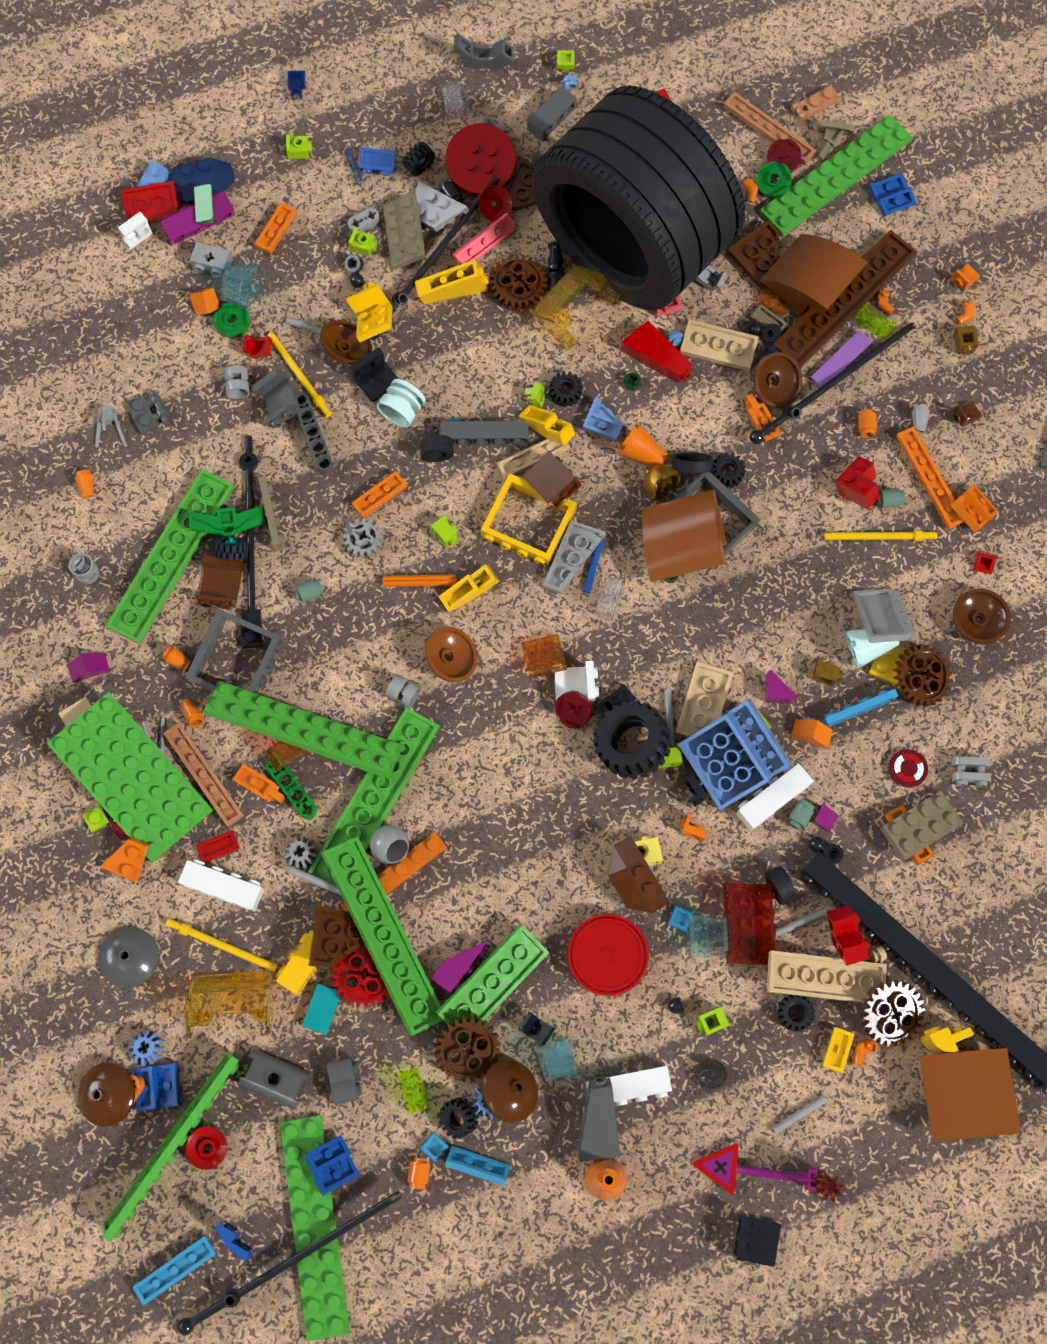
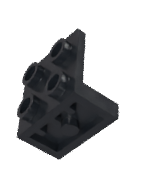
(372, 374)
(756, 1241)

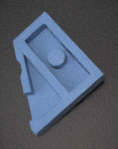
(154, 174)
(602, 421)

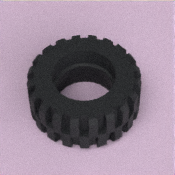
(620, 720)

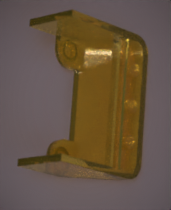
(551, 309)
(229, 995)

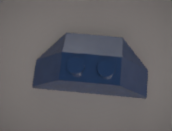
(200, 173)

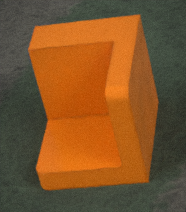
(204, 301)

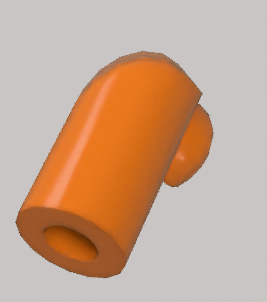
(752, 188)
(882, 302)
(968, 314)
(862, 1049)

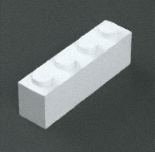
(774, 797)
(220, 885)
(640, 1085)

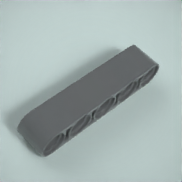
(486, 432)
(317, 440)

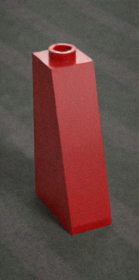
(657, 352)

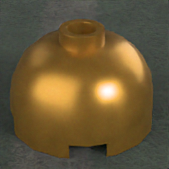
(659, 481)

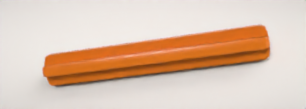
(419, 580)

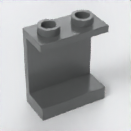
(278, 397)

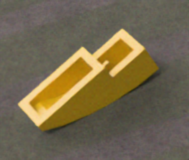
(547, 424)
(469, 588)

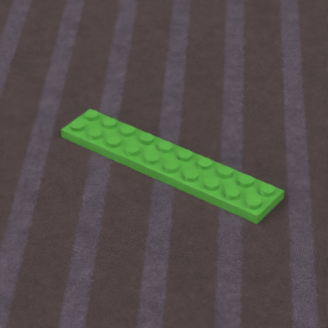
(836, 175)
(168, 559)
(303, 729)
(378, 794)
(383, 935)
(165, 1152)
(312, 1219)

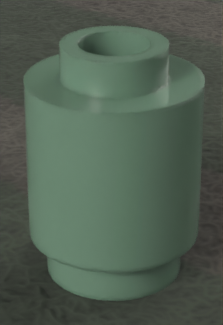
(890, 498)
(309, 590)
(801, 815)

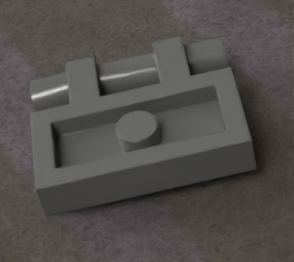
(142, 414)

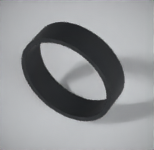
(692, 462)

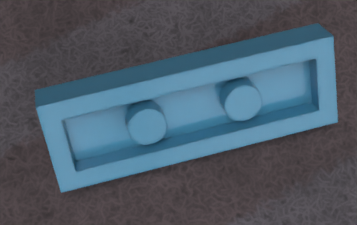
(477, 1165)

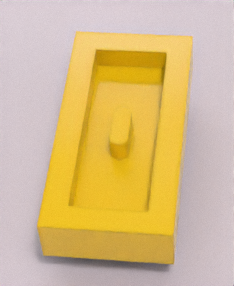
(838, 1050)

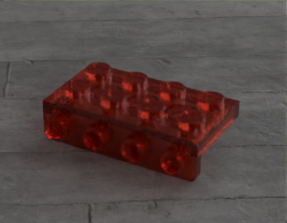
(749, 922)

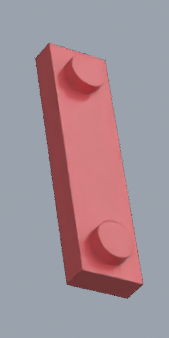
(485, 240)

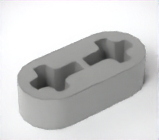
(363, 220)

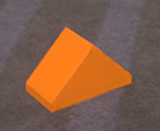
(812, 732)

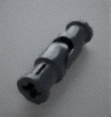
(555, 262)

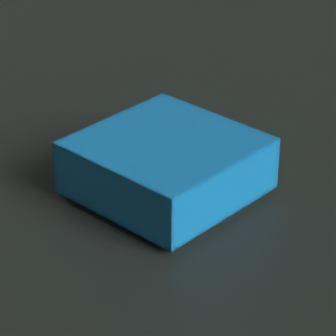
(680, 918)
(434, 1147)

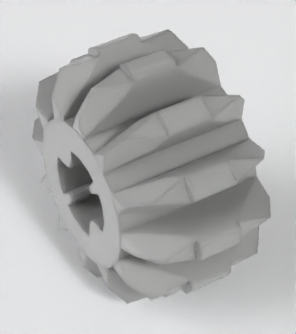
(293, 850)

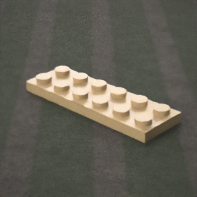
(822, 977)

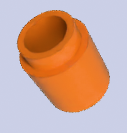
(867, 423)
(418, 1173)

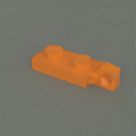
(760, 416)
(258, 784)

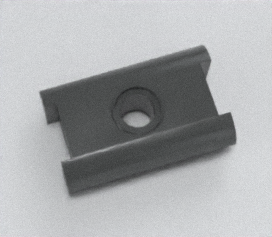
(259, 1074)

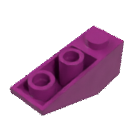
(453, 970)

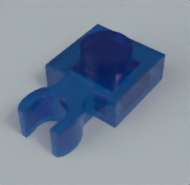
(296, 82)

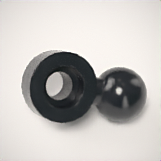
(356, 279)
(756, 329)
(817, 844)

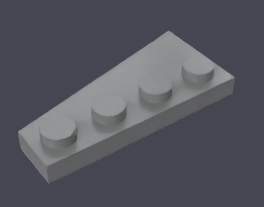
(572, 553)

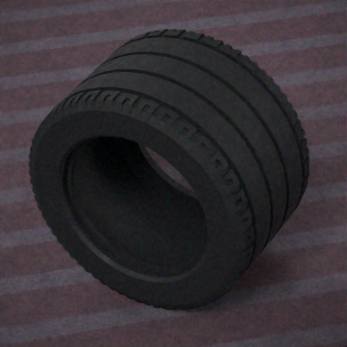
(639, 196)

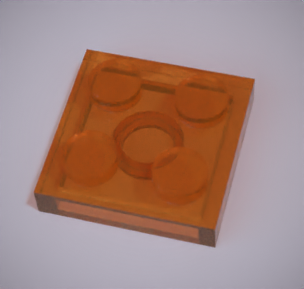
(543, 656)

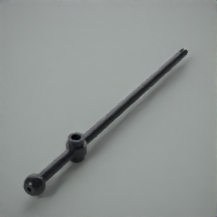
(401, 298)
(793, 412)
(186, 1325)

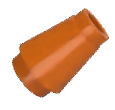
(84, 481)
(176, 658)
(191, 713)

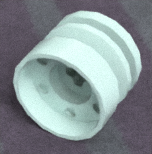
(401, 403)

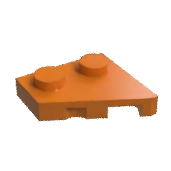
(127, 859)

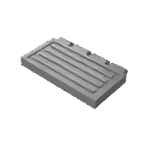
(883, 615)

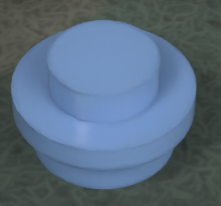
(569, 82)
(675, 338)

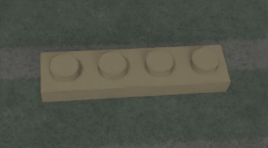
(270, 506)

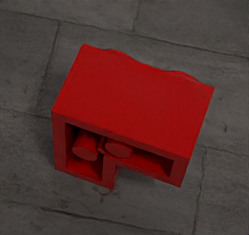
(857, 483)
(847, 936)

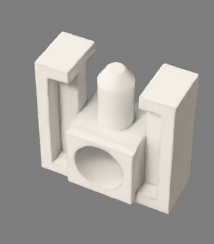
(135, 230)

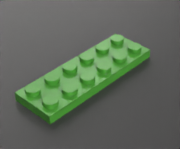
(495, 978)

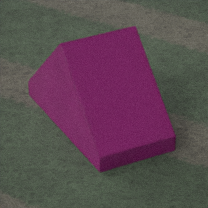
(88, 666)
(777, 691)

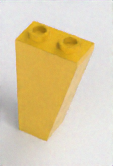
(453, 283)

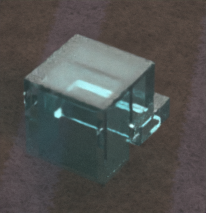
(239, 285)
(707, 935)
(558, 1061)

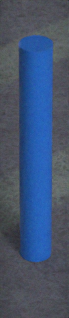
(592, 568)

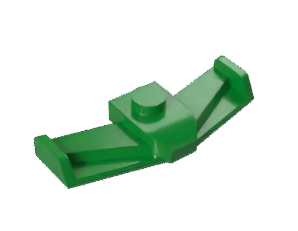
(227, 521)

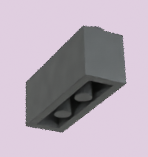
(551, 113)

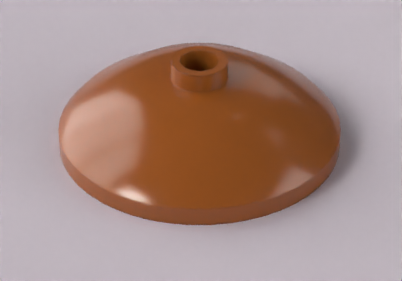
(457, 649)

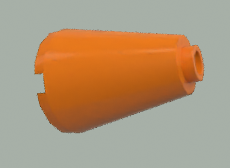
(642, 448)
(596, 1176)

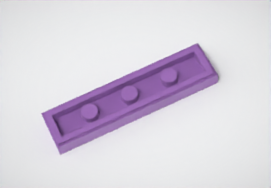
(841, 359)

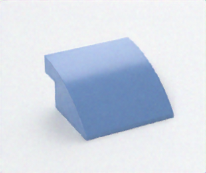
(735, 754)

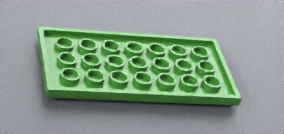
(129, 776)

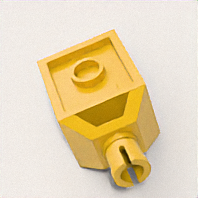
(372, 311)

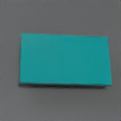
(321, 1009)

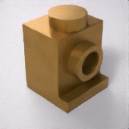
(969, 336)
(826, 672)

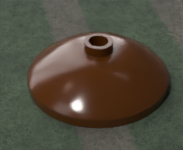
(341, 344)
(785, 380)
(988, 607)
(500, 1092)
(115, 1098)

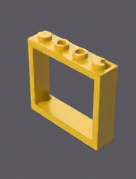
(523, 549)

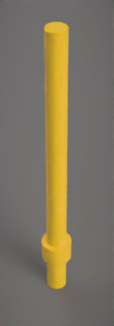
(317, 400)
(916, 535)
(186, 929)

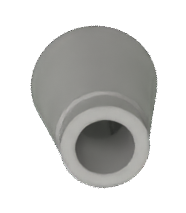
(920, 417)

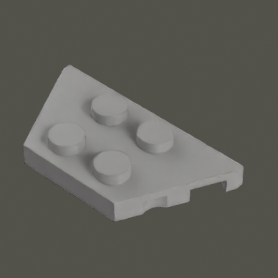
(436, 208)

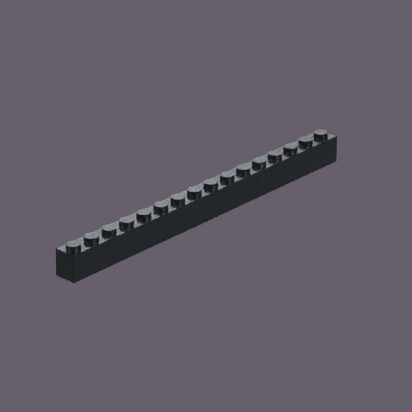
(929, 969)

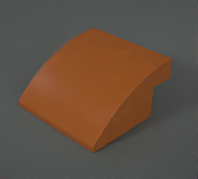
(813, 273)
(683, 536)
(970, 1094)

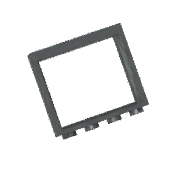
(729, 500)
(210, 640)

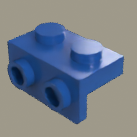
(377, 160)

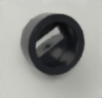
(675, 1005)

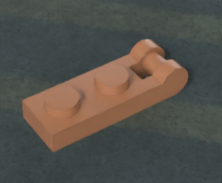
(815, 103)

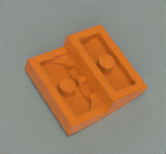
(974, 508)

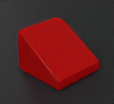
(984, 562)

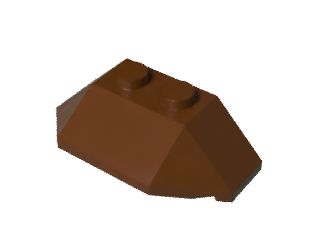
(634, 878)

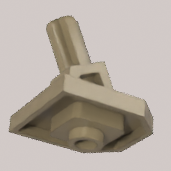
(832, 132)

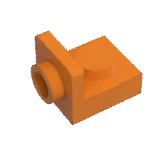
(965, 277)
(693, 831)

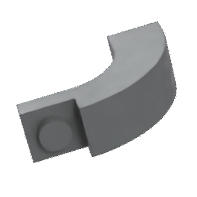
(483, 57)

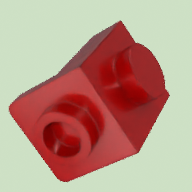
(257, 347)

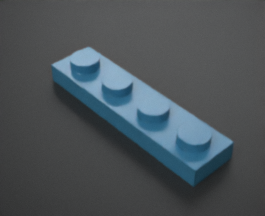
(867, 704)
(174, 1270)

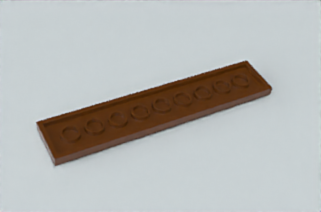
(814, 331)

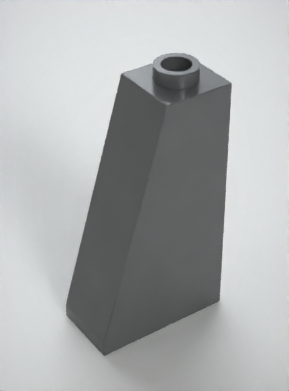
(598, 1127)

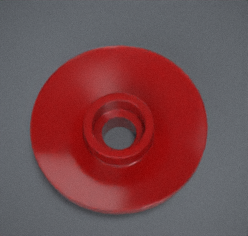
(502, 199)
(195, 1148)

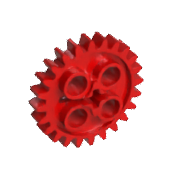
(359, 994)

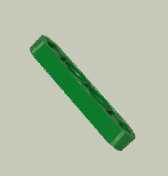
(290, 788)

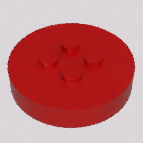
(479, 155)
(607, 955)

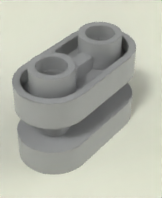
(964, 778)

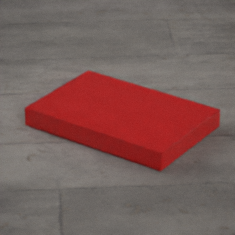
(152, 201)

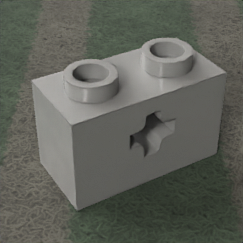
(210, 259)

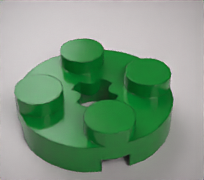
(764, 176)
(235, 329)

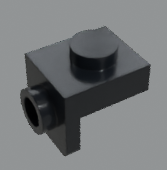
(696, 787)
(536, 1028)

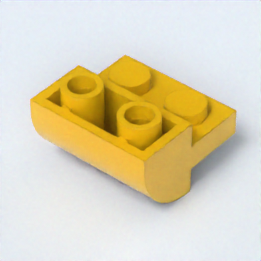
(943, 1040)

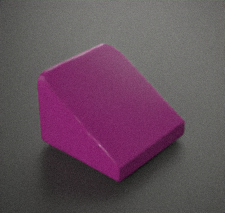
(825, 818)

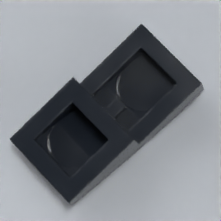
(620, 695)

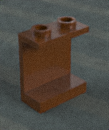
(552, 480)
(220, 582)

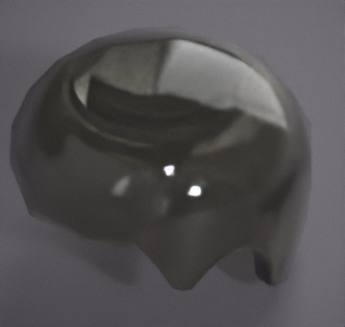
(712, 1076)

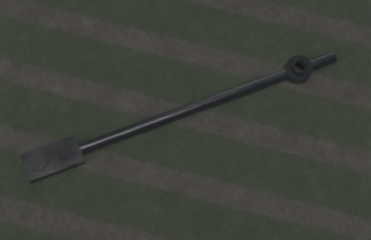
(250, 638)

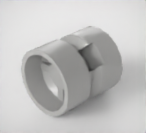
(237, 382)
(84, 568)
(405, 692)

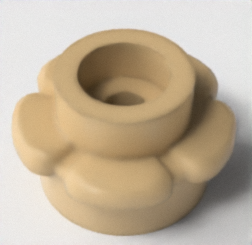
(877, 954)

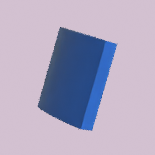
(892, 195)
(160, 1087)
(331, 1165)
(230, 1237)

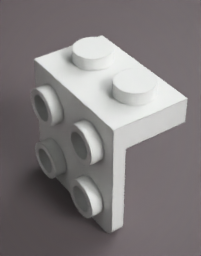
(578, 679)

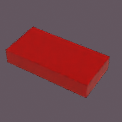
(218, 846)

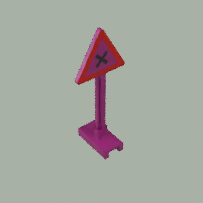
(723, 1168)

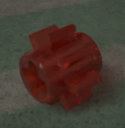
(835, 1186)

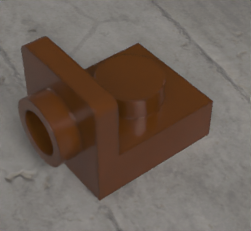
(966, 414)

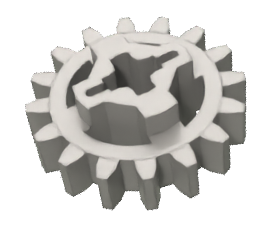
(358, 531)

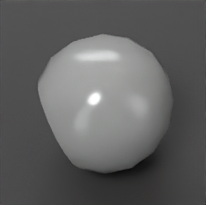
(389, 844)

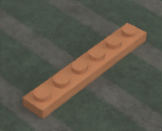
(765, 125)
(203, 775)

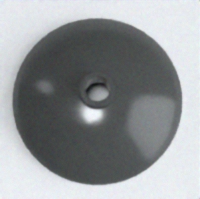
(141, 959)

